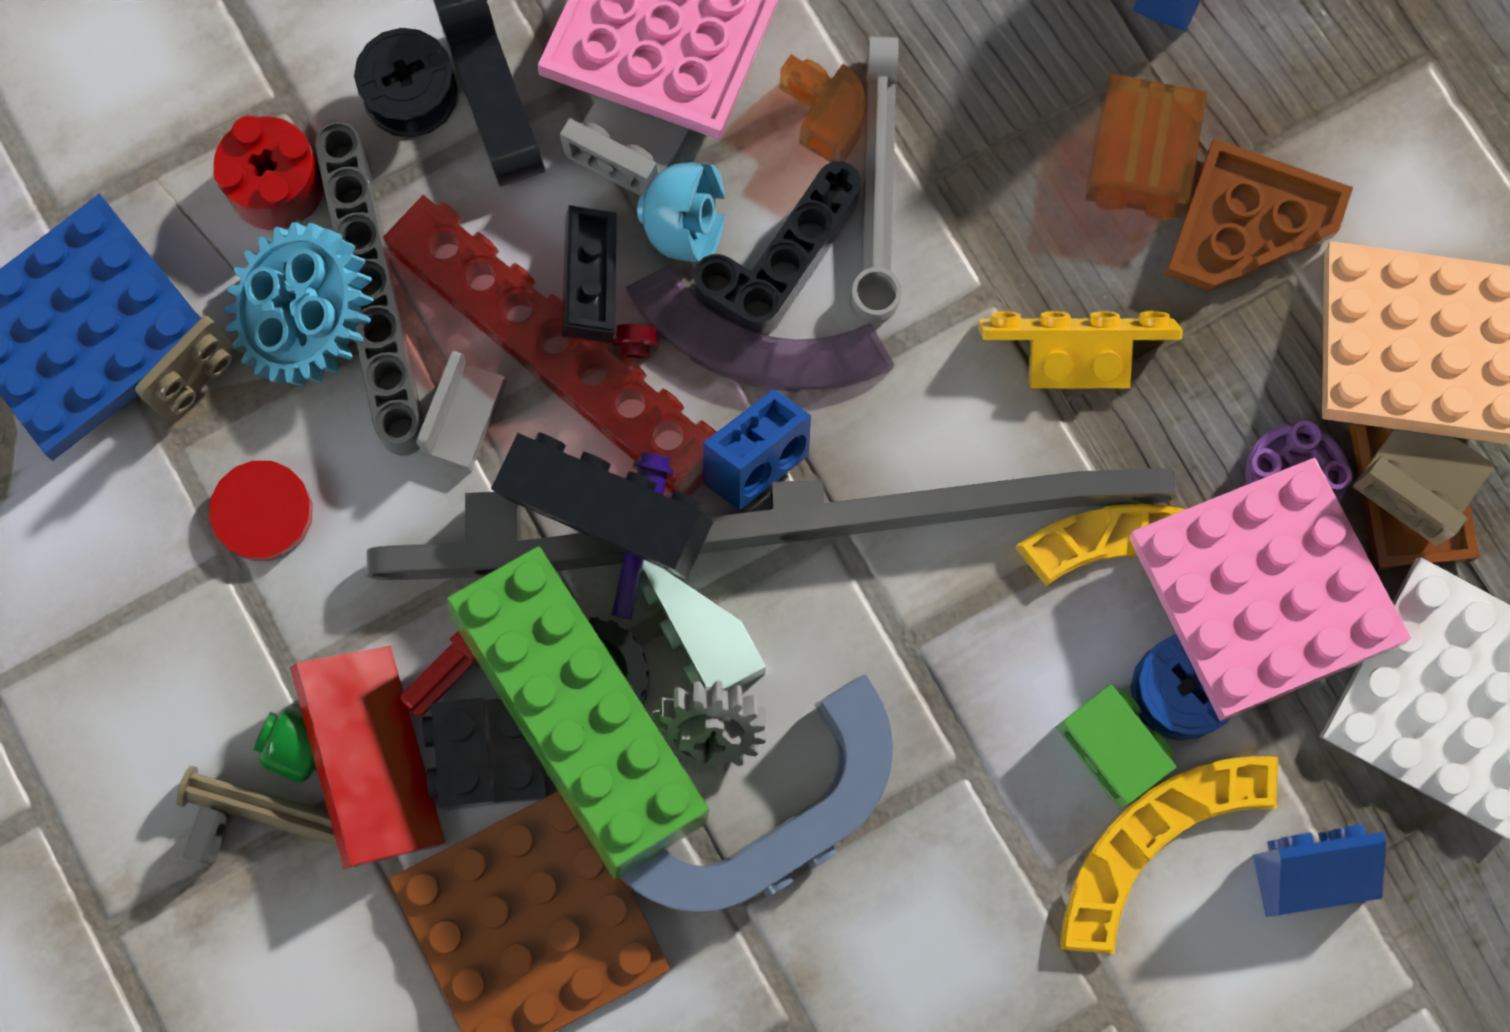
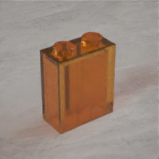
(1145, 147)

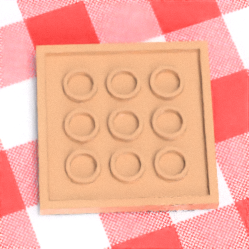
(1416, 342)

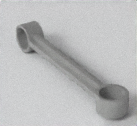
(878, 176)

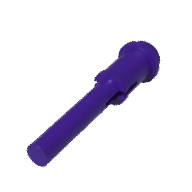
(656, 469)

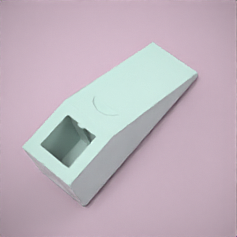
(707, 633)

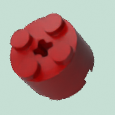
(268, 172)

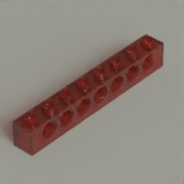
(430, 226)

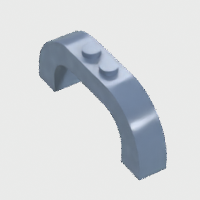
(863, 769)

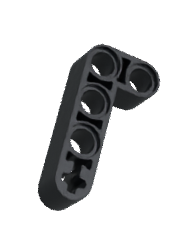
(490, 89)
(787, 246)

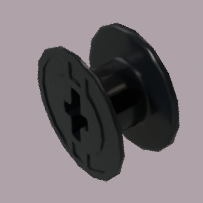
(399, 57)

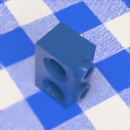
(756, 449)

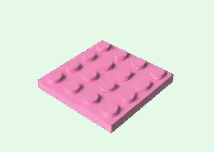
(660, 55)
(1268, 588)

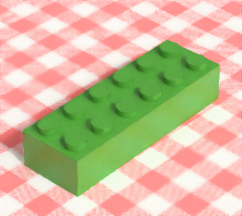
(577, 712)

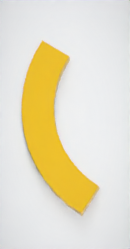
(1087, 538)
(1144, 829)

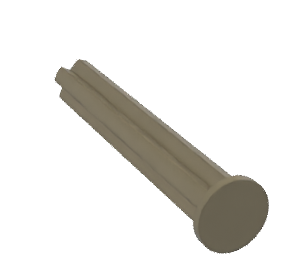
(254, 806)

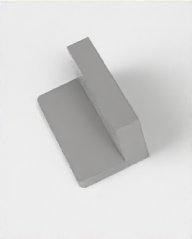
(460, 413)

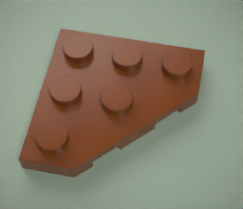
(1252, 216)

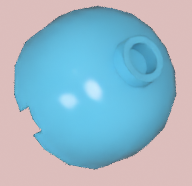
(682, 211)

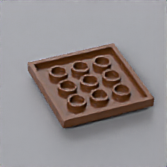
(528, 924)

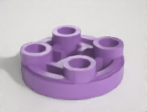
(1295, 444)

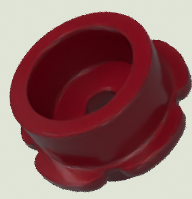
(635, 340)

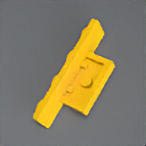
(1080, 351)

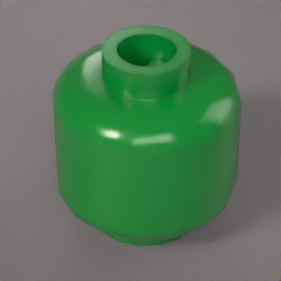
(286, 745)

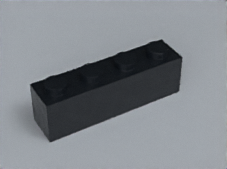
(602, 504)

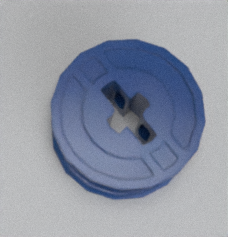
(1160, 702)

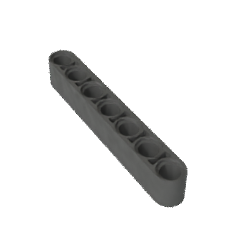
(358, 219)

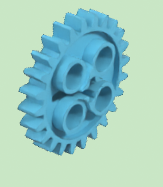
(298, 304)

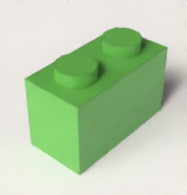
(1117, 745)

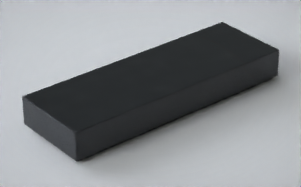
(589, 274)

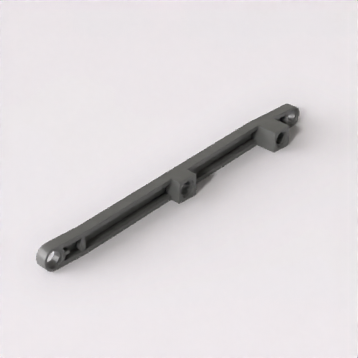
(796, 514)

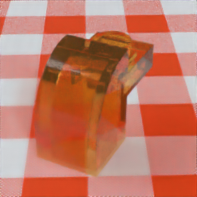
(836, 106)

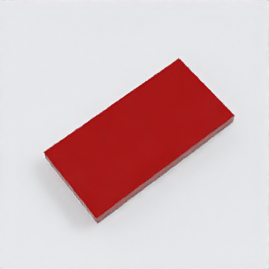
(366, 756)

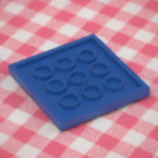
(83, 325)

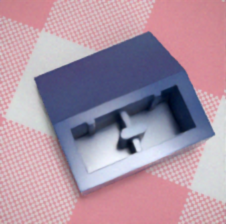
(1329, 873)

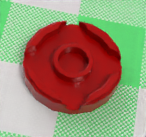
(260, 510)

